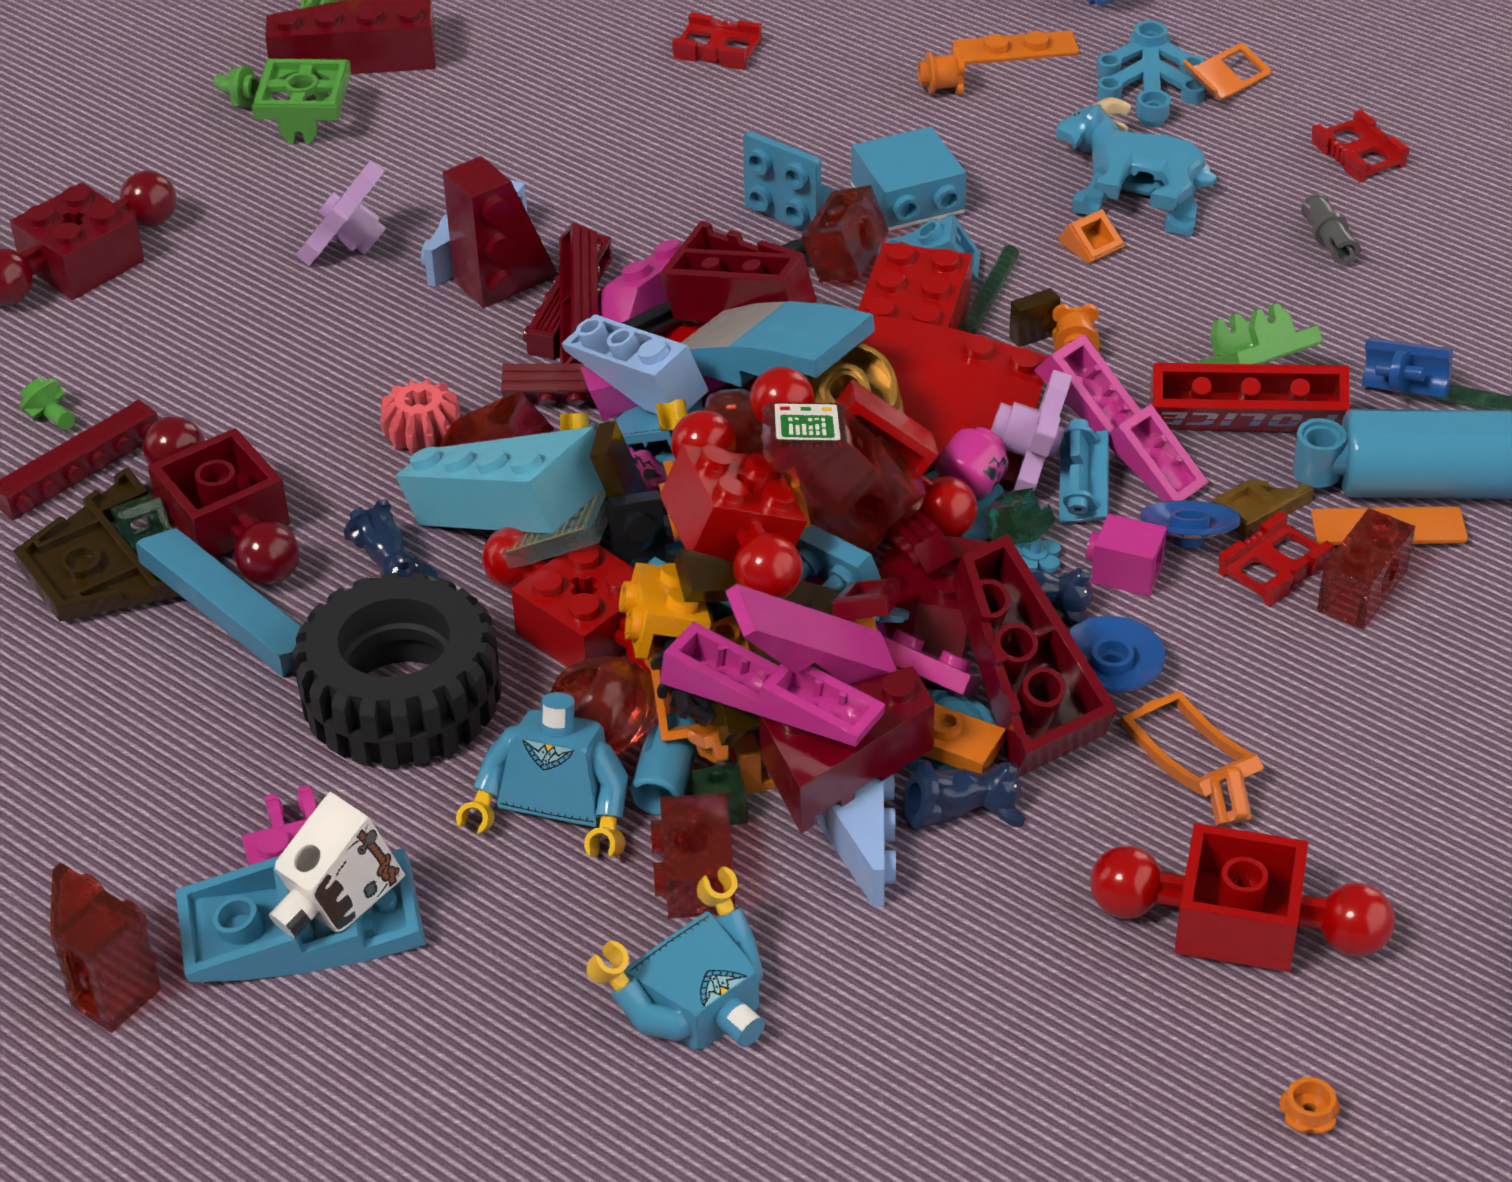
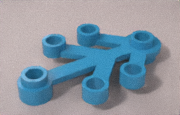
(1150, 41)

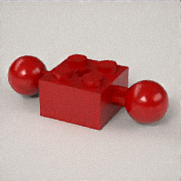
(947, 499)
(733, 505)
(565, 603)
(1242, 898)

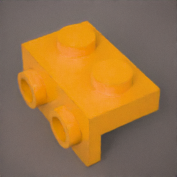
(657, 606)

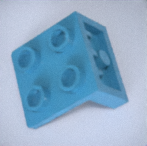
(782, 181)

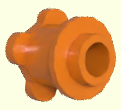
(942, 71)
(1073, 322)

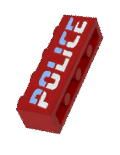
(1248, 395)

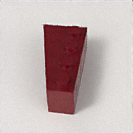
(368, 33)
(1028, 659)

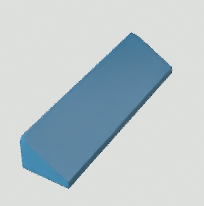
(221, 597)

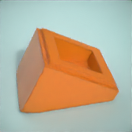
(1091, 237)

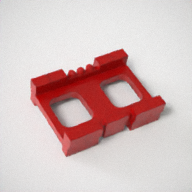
(720, 35)
(1371, 140)
(1261, 549)

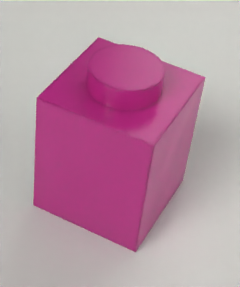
(1127, 554)

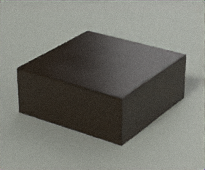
(1033, 317)

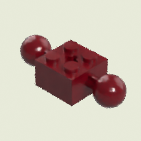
(83, 236)
(222, 497)

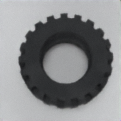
(405, 714)

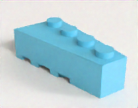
(503, 483)

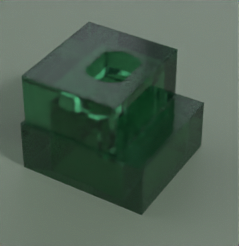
(151, 508)
(1018, 516)
(723, 780)

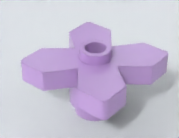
(347, 218)
(1033, 431)

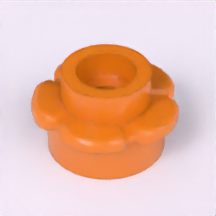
(1314, 1095)

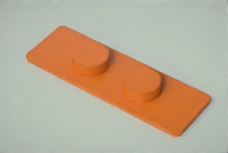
(1017, 47)
(1431, 523)

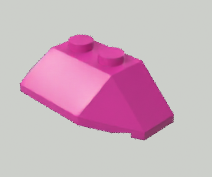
(638, 286)

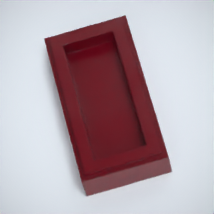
(868, 598)

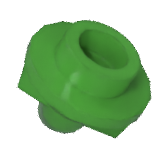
(240, 84)
(43, 398)

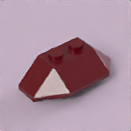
(931, 602)

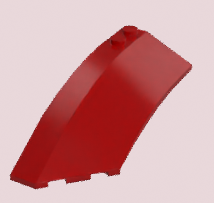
(944, 376)

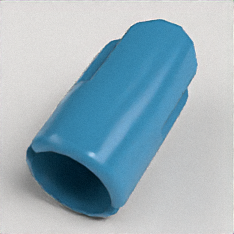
(662, 767)

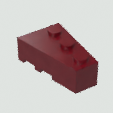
(491, 235)
(725, 272)
(820, 771)

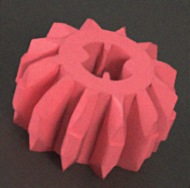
(418, 415)

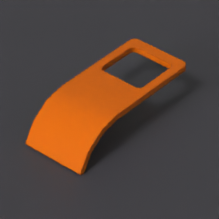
(1220, 79)

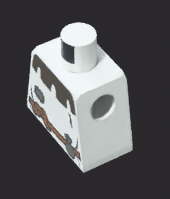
(333, 869)

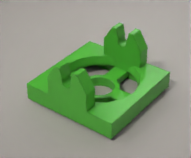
(300, 80)
(1259, 340)

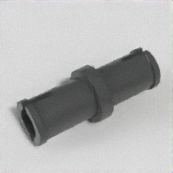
(1330, 229)

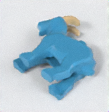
(1138, 163)

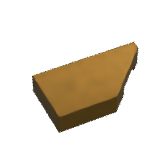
(1260, 502)

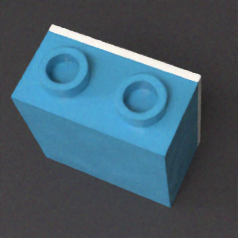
(911, 177)

